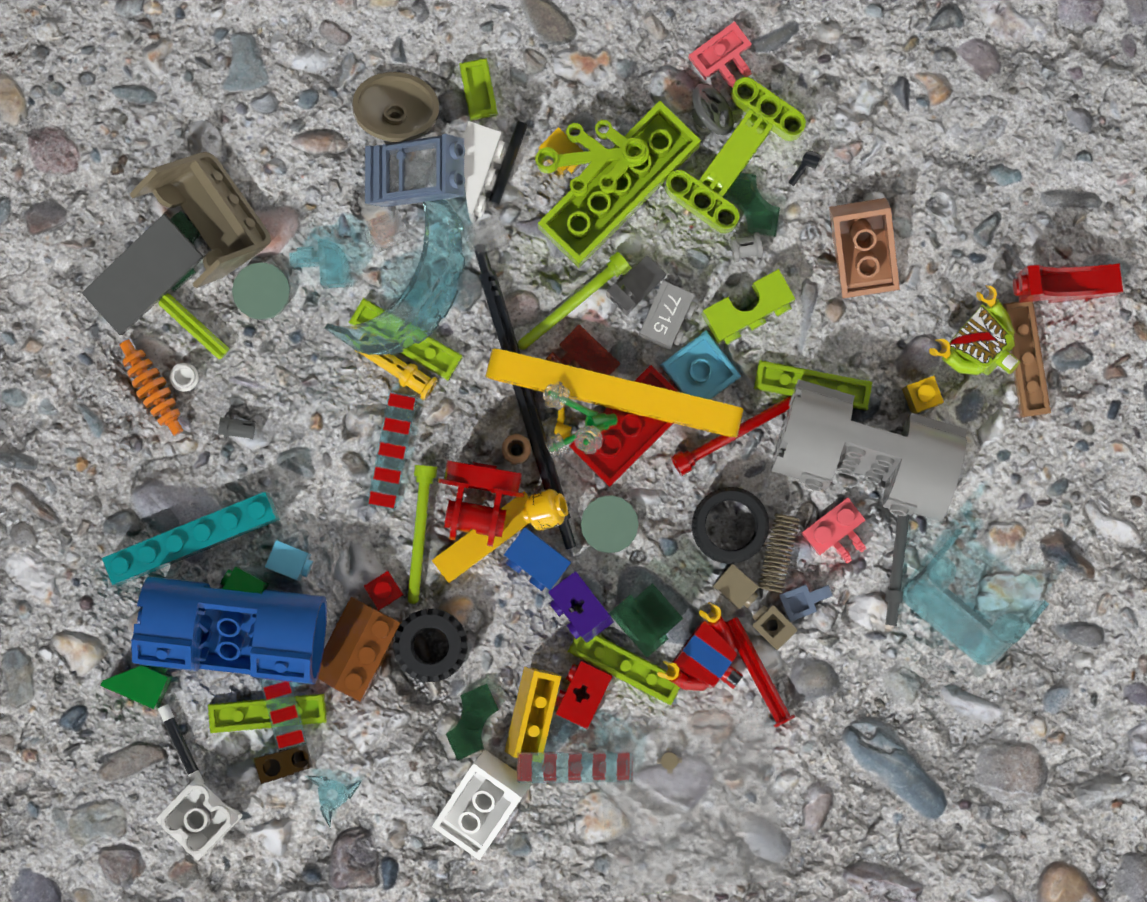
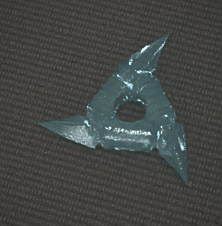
(328, 805)

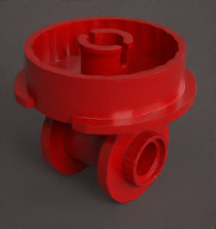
(468, 516)

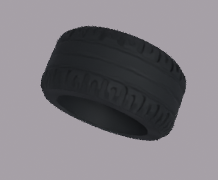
(730, 494)

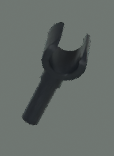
(809, 159)

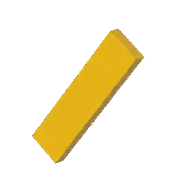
(474, 547)

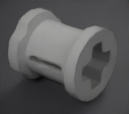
(746, 247)

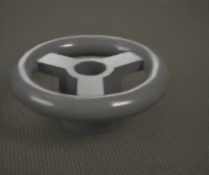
(707, 112)

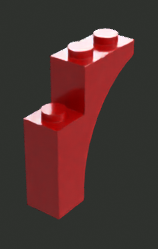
(1067, 283)

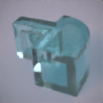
(331, 260)

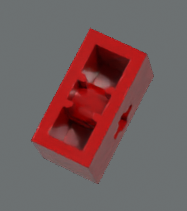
(583, 711)

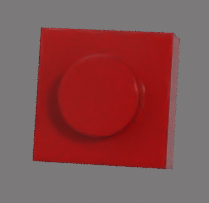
(383, 590)

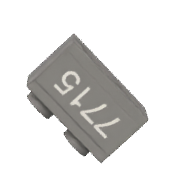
(667, 315)

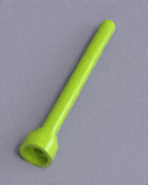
(615, 267)
(425, 477)

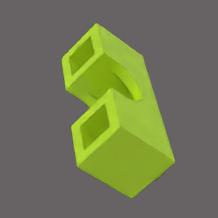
(727, 321)

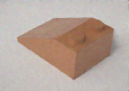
(864, 247)

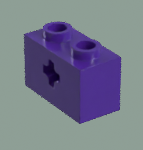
(573, 592)

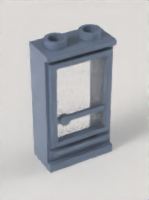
(414, 171)

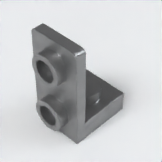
(636, 285)

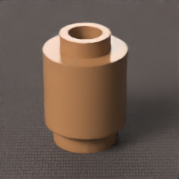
(512, 440)

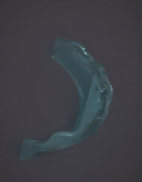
(425, 298)

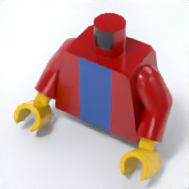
(705, 656)

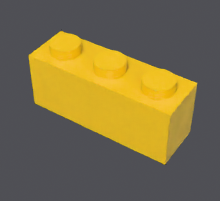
(532, 711)

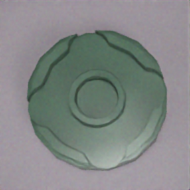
(261, 291)
(609, 524)

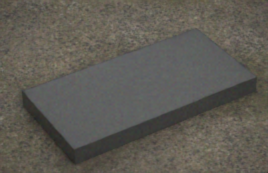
(142, 274)

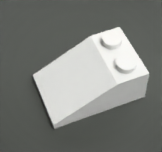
(481, 804)

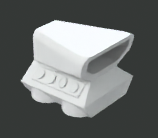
(198, 819)

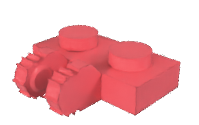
(720, 51)
(833, 527)

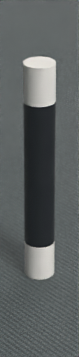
(180, 743)

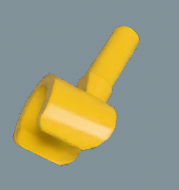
(560, 427)

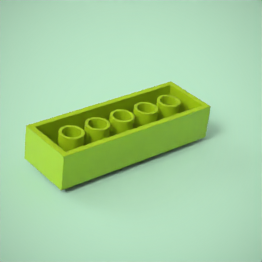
(586, 222)

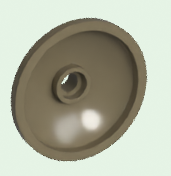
(395, 106)

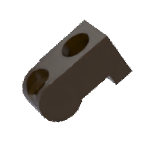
(282, 763)

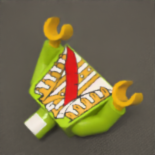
(982, 341)

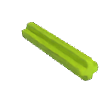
(193, 326)

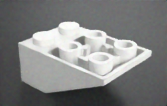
(482, 152)

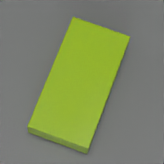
(478, 89)

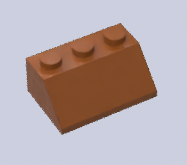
(357, 649)

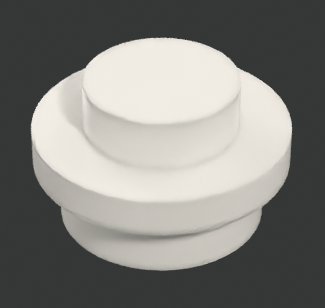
(184, 377)

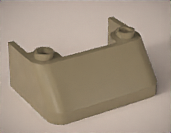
(214, 208)

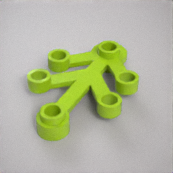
(597, 156)

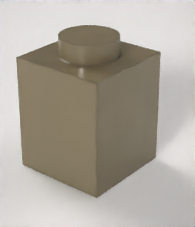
(736, 587)

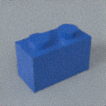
(536, 559)

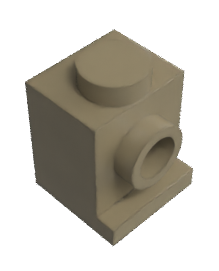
(784, 630)

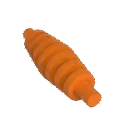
(151, 387)

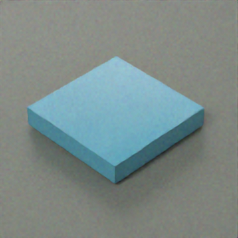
(701, 368)

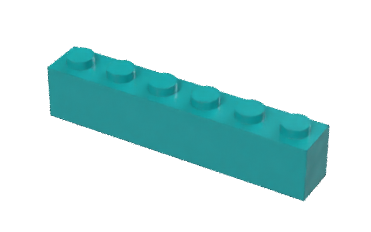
(190, 539)

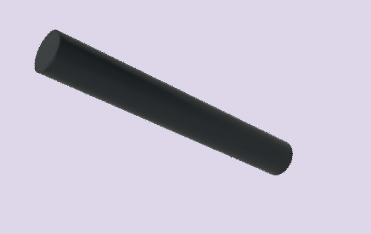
(508, 162)

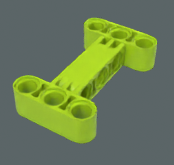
(735, 154)

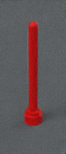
(686, 460)

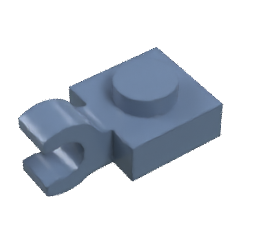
(800, 601)

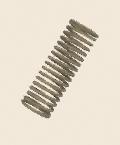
(764, 585)

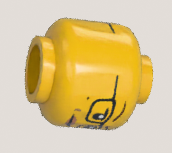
(545, 509)

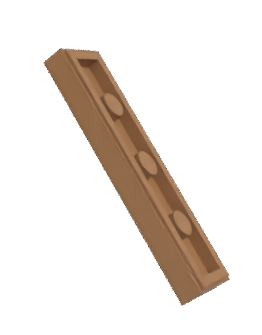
(1030, 373)

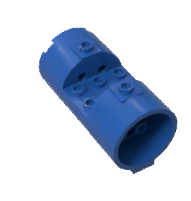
(230, 630)

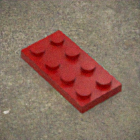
(628, 438)

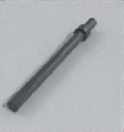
(894, 594)

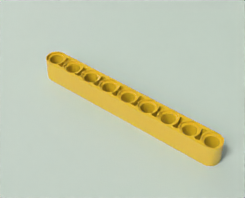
(616, 393)

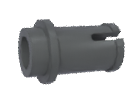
(236, 428)

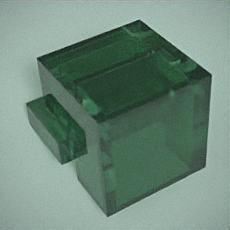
(646, 619)

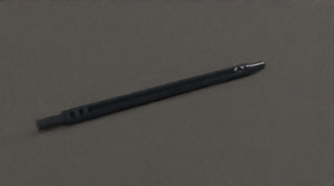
(523, 395)

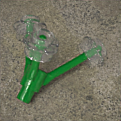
(586, 438)

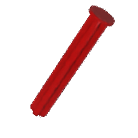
(759, 673)

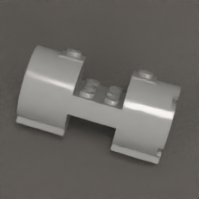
(917, 466)

